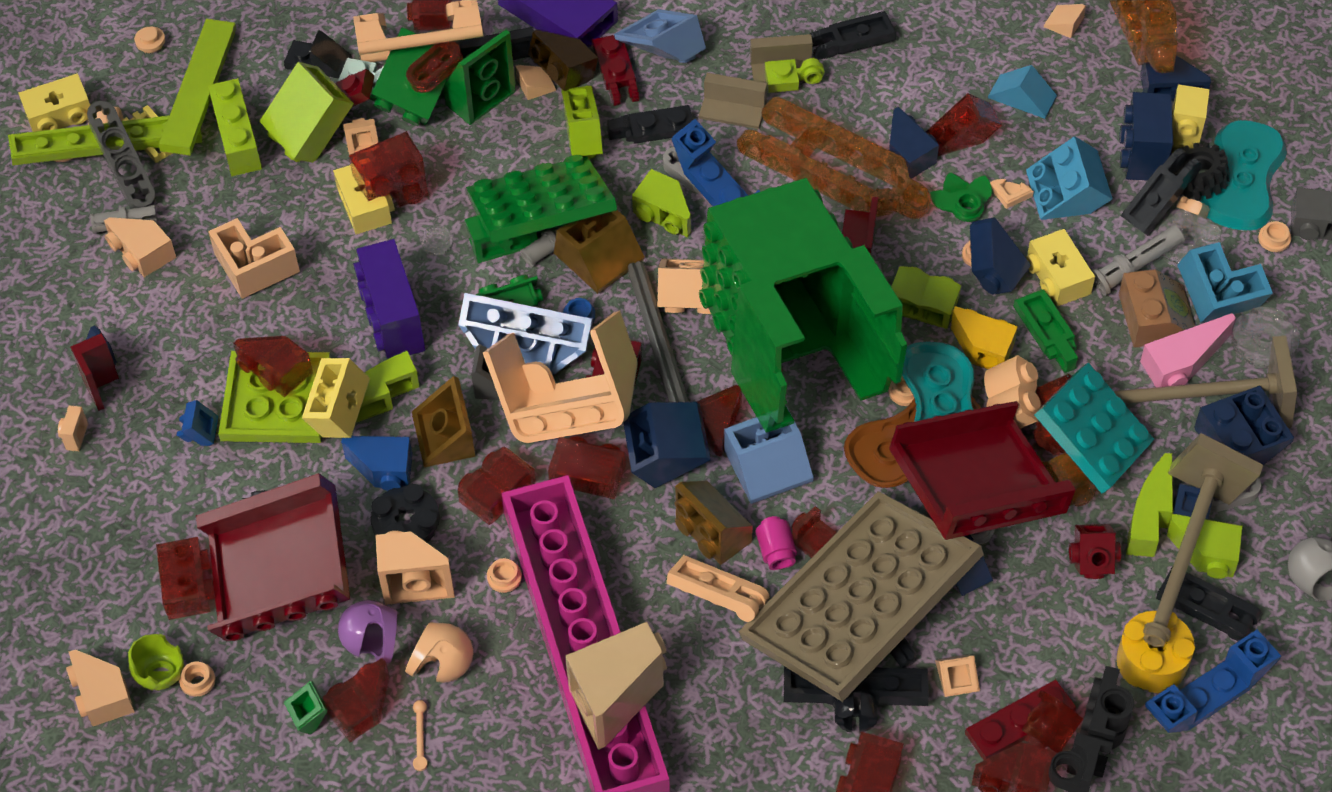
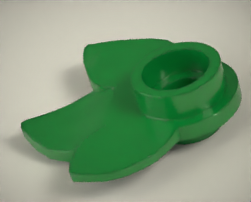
(961, 194)

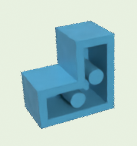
(1216, 288)

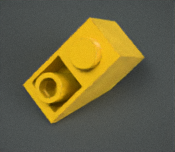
(983, 338)

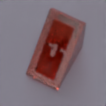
(718, 413)

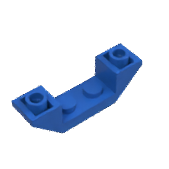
(702, 168)
(1242, 669)

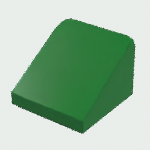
(306, 708)

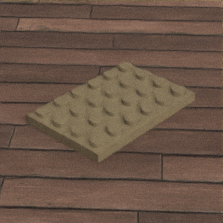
(860, 595)

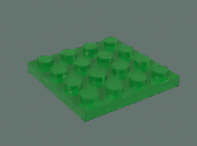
(540, 198)

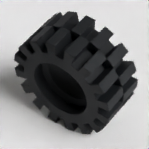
(1211, 180)

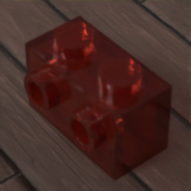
(184, 578)

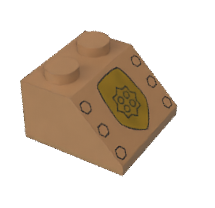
(1153, 306)

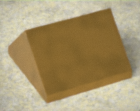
(444, 426)

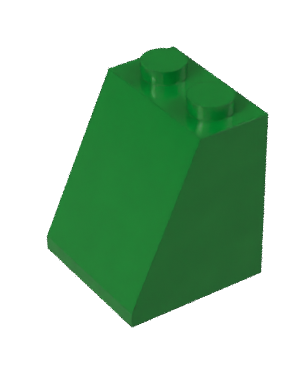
(394, 91)

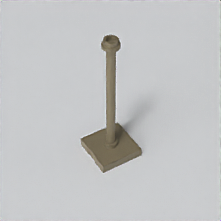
(1278, 382)
(1220, 475)

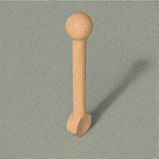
(420, 762)

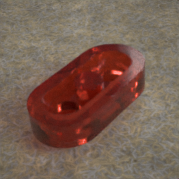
(433, 66)

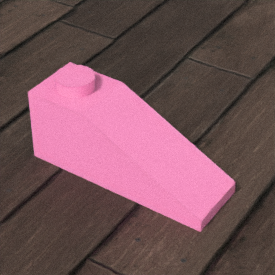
(1181, 355)

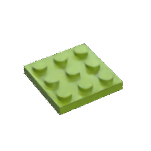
(263, 415)

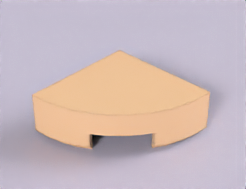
(1010, 193)
(1193, 206)

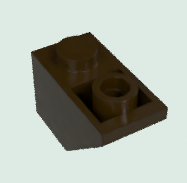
(563, 58)

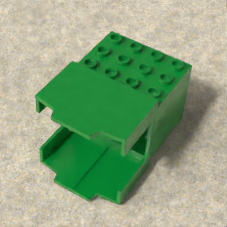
(794, 286)

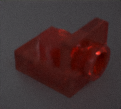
(810, 532)

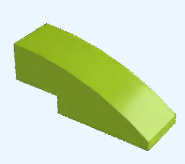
(386, 381)
(1151, 510)

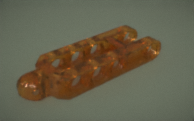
(1157, 40)
(813, 133)

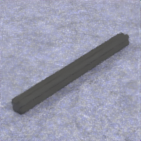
(656, 333)

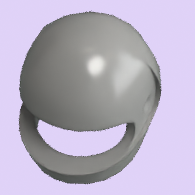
(1308, 563)

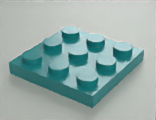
(1094, 427)

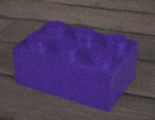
(388, 299)

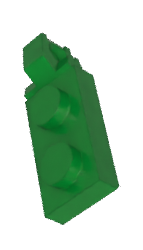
(1048, 328)

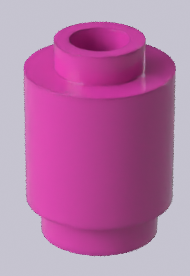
(776, 543)

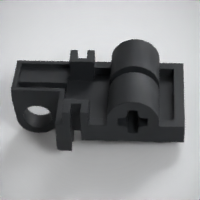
(1102, 730)

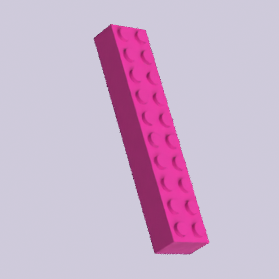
(575, 614)

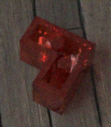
(391, 167)

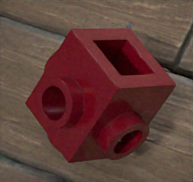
(1094, 550)

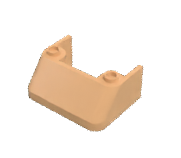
(549, 410)

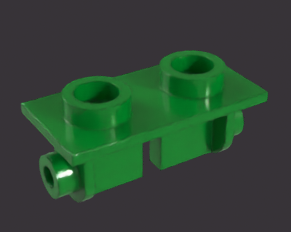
(518, 291)

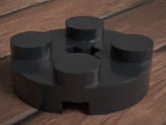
(409, 500)

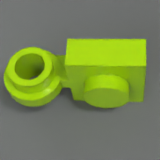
(784, 75)

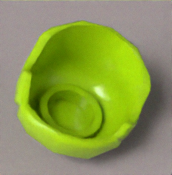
(151, 653)

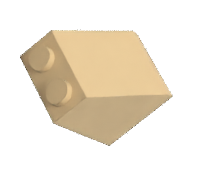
(616, 679)

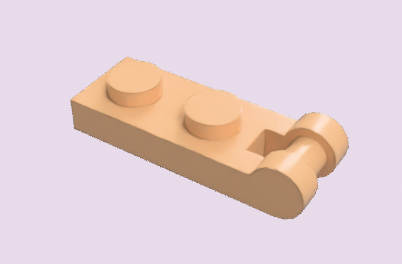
(718, 587)

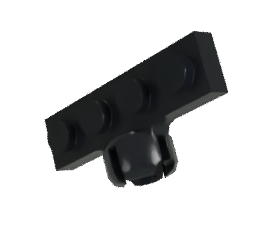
(879, 688)

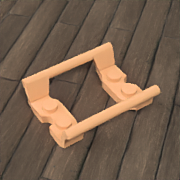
(375, 47)

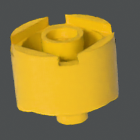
(1153, 666)

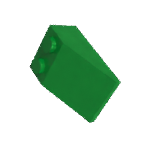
(482, 79)

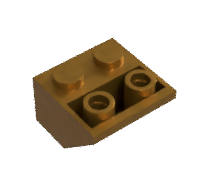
(598, 248)
(710, 520)

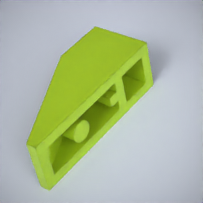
(582, 121)

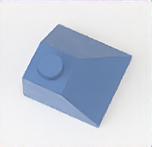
(666, 35)

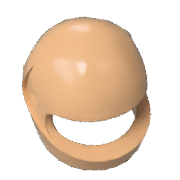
(446, 644)

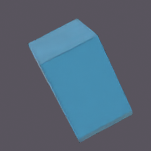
(1025, 91)

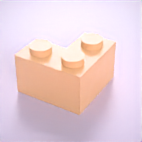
(253, 262)

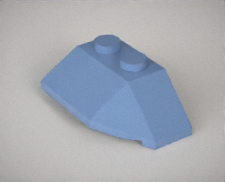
(540, 333)

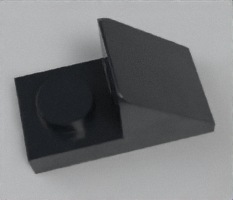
(322, 53)

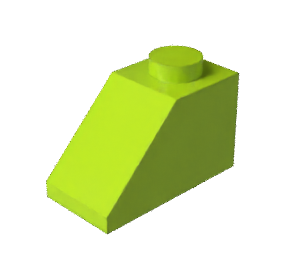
(1216, 547)

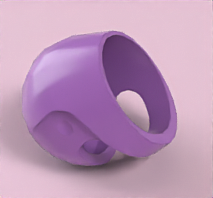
(366, 627)

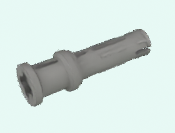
(1112, 274)

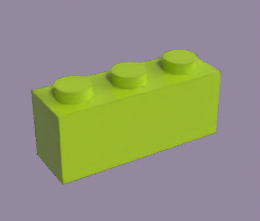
(234, 127)

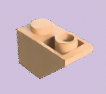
(141, 242)
(101, 688)

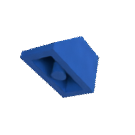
(380, 459)

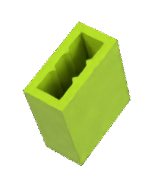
(305, 113)

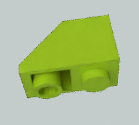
(662, 202)

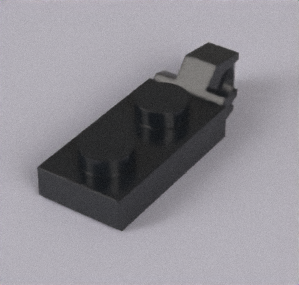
(649, 125)

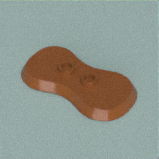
(869, 449)

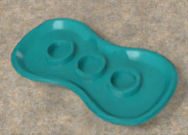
(1253, 157)
(938, 379)

